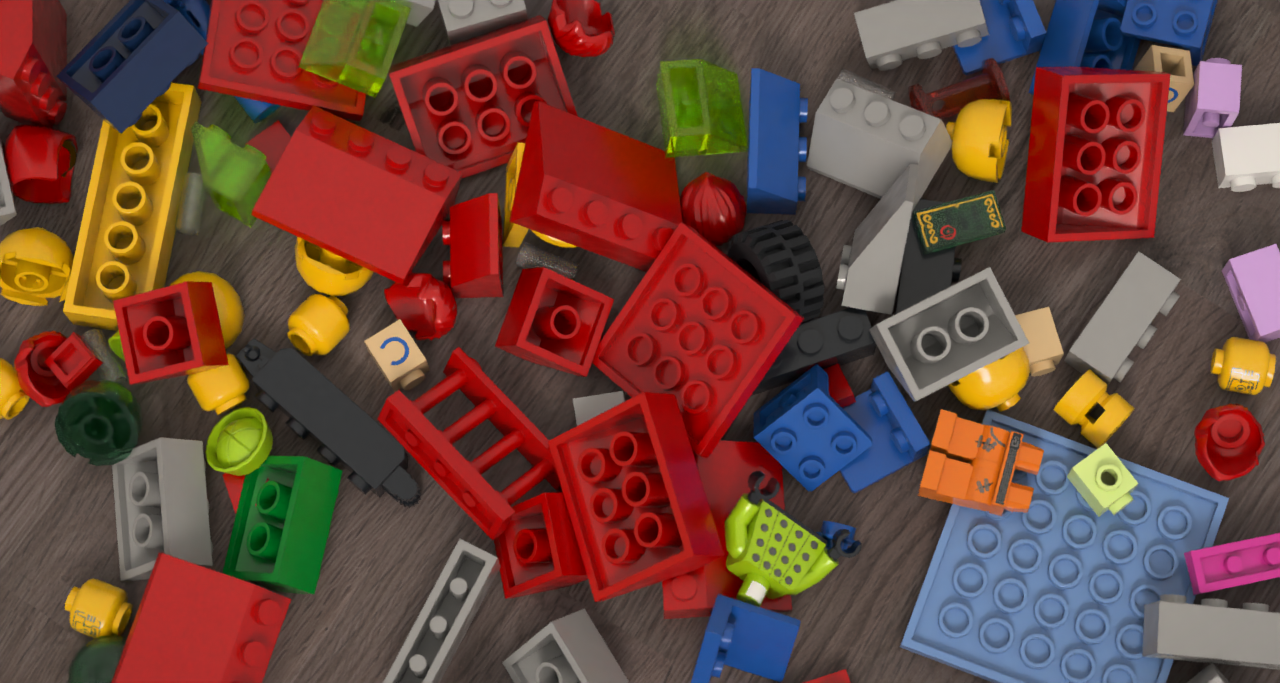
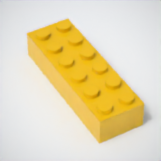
(132, 208)

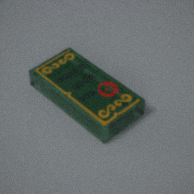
(959, 222)

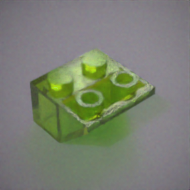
(355, 42)
(699, 109)
(229, 172)

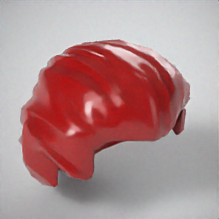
(581, 27)
(713, 208)
(423, 305)
(34, 374)
(1228, 442)

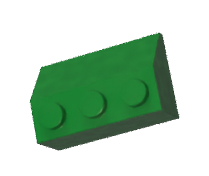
(287, 532)

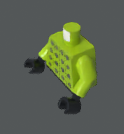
(774, 549)

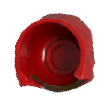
(40, 163)

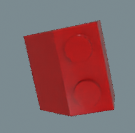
(475, 248)
(554, 321)
(170, 332)
(539, 548)

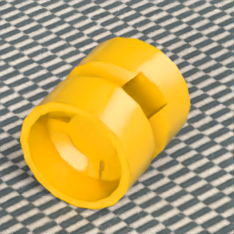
(1082, 398)

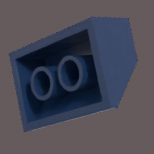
(133, 61)

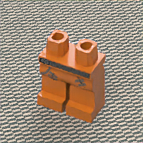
(976, 464)

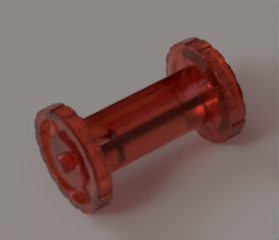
(956, 96)

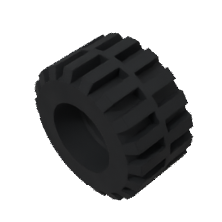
(783, 263)

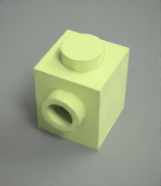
(1103, 481)

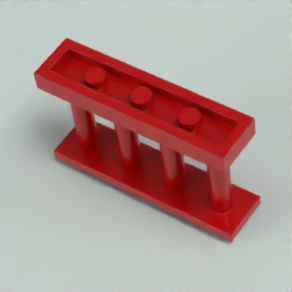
(447, 466)

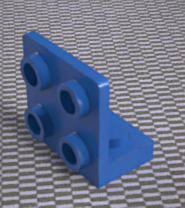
(1171, 23)
(1013, 33)
(809, 430)
(894, 434)
(746, 640)

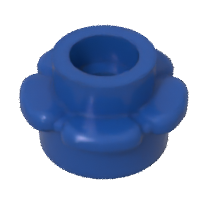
(828, 530)

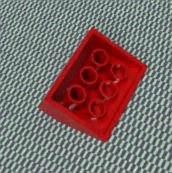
(30, 59)
(478, 95)
(1094, 153)
(596, 188)
(358, 195)
(724, 482)
(635, 496)
(200, 628)

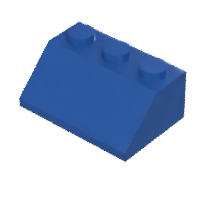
(1087, 36)
(775, 144)

